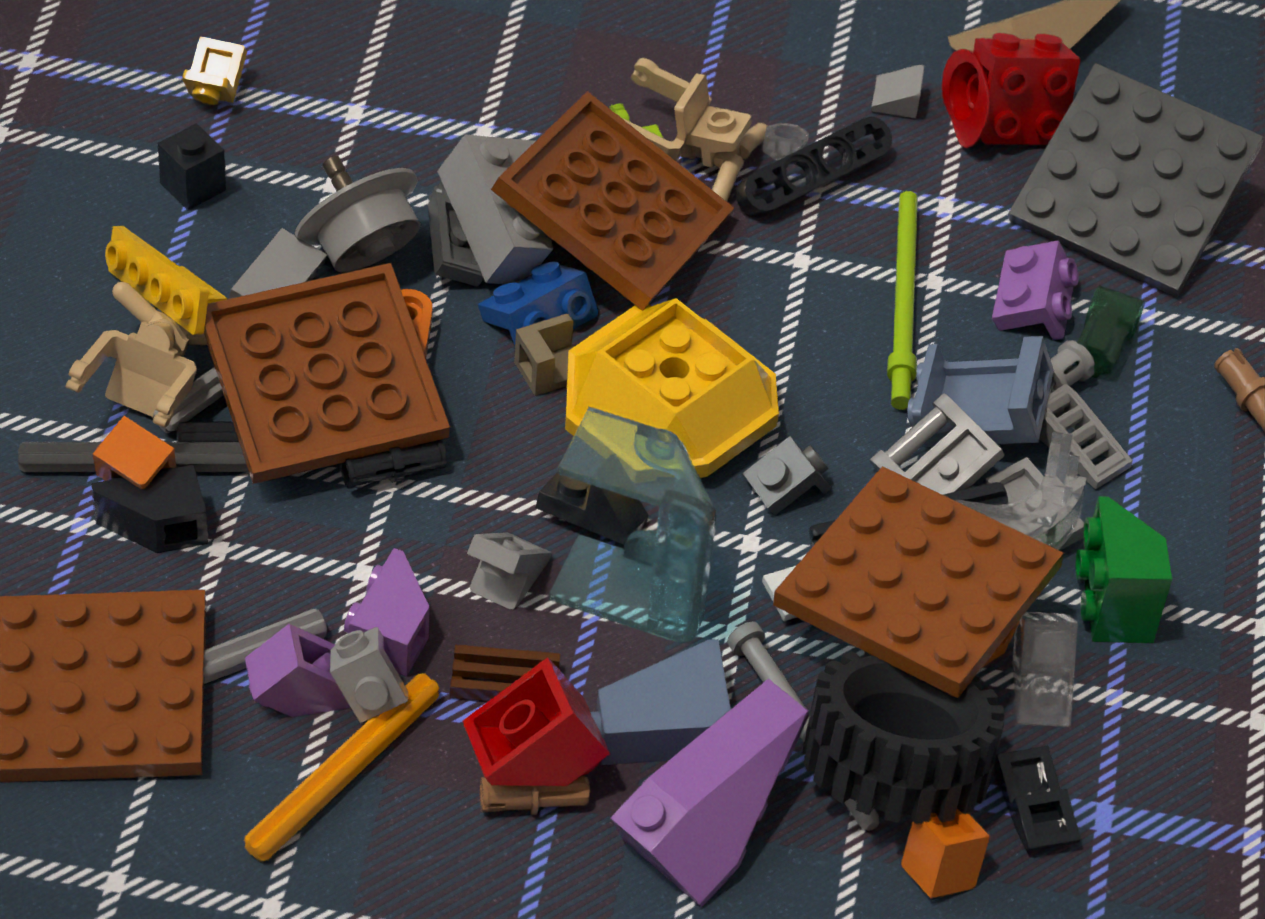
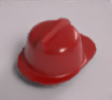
(966, 96)

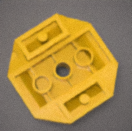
(677, 376)

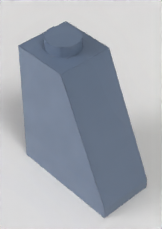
(663, 706)

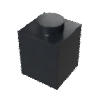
(192, 166)

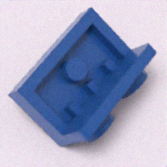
(539, 297)

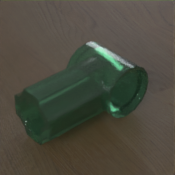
(1108, 324)

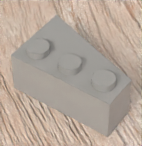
(499, 236)

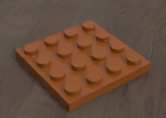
(613, 200)
(323, 372)
(918, 580)
(102, 685)

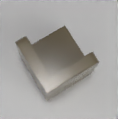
(543, 353)

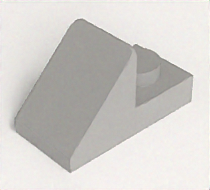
(505, 567)

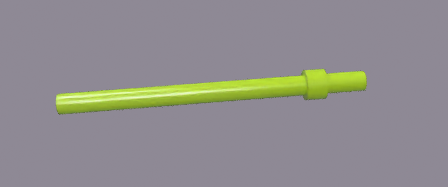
(902, 362)

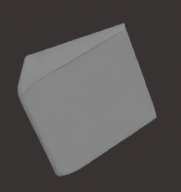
(898, 92)

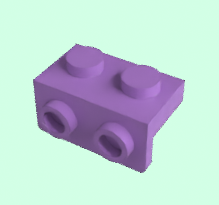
(1036, 288)

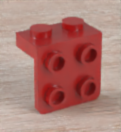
(1028, 86)

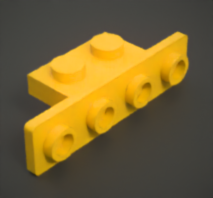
(160, 280)

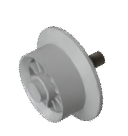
(362, 218)

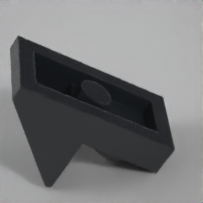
(592, 507)

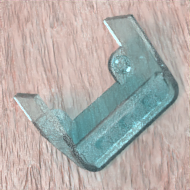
(659, 574)

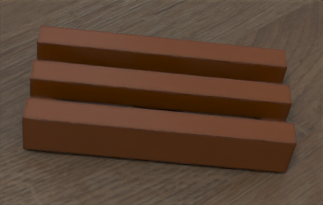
(497, 664)

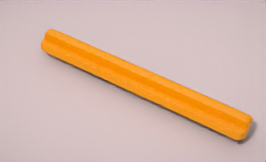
(339, 770)

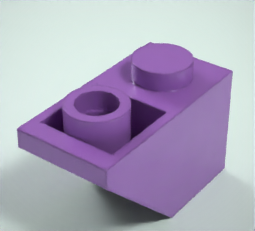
(398, 610)

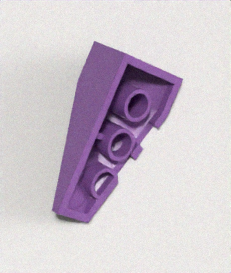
(707, 798)

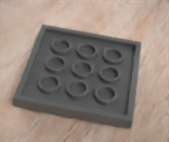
(1136, 179)

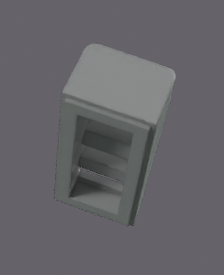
(1069, 410)

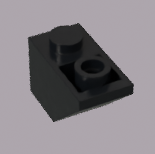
(161, 516)

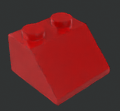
(536, 732)

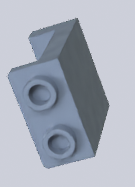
(999, 395)

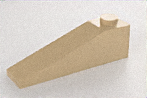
(1063, 19)

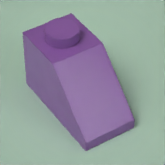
(294, 674)

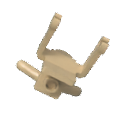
(702, 130)
(148, 365)

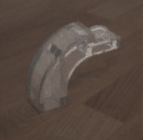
(1054, 506)

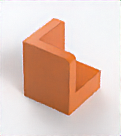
(132, 454)
(945, 854)

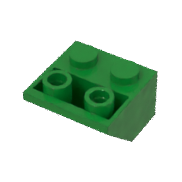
(1123, 575)

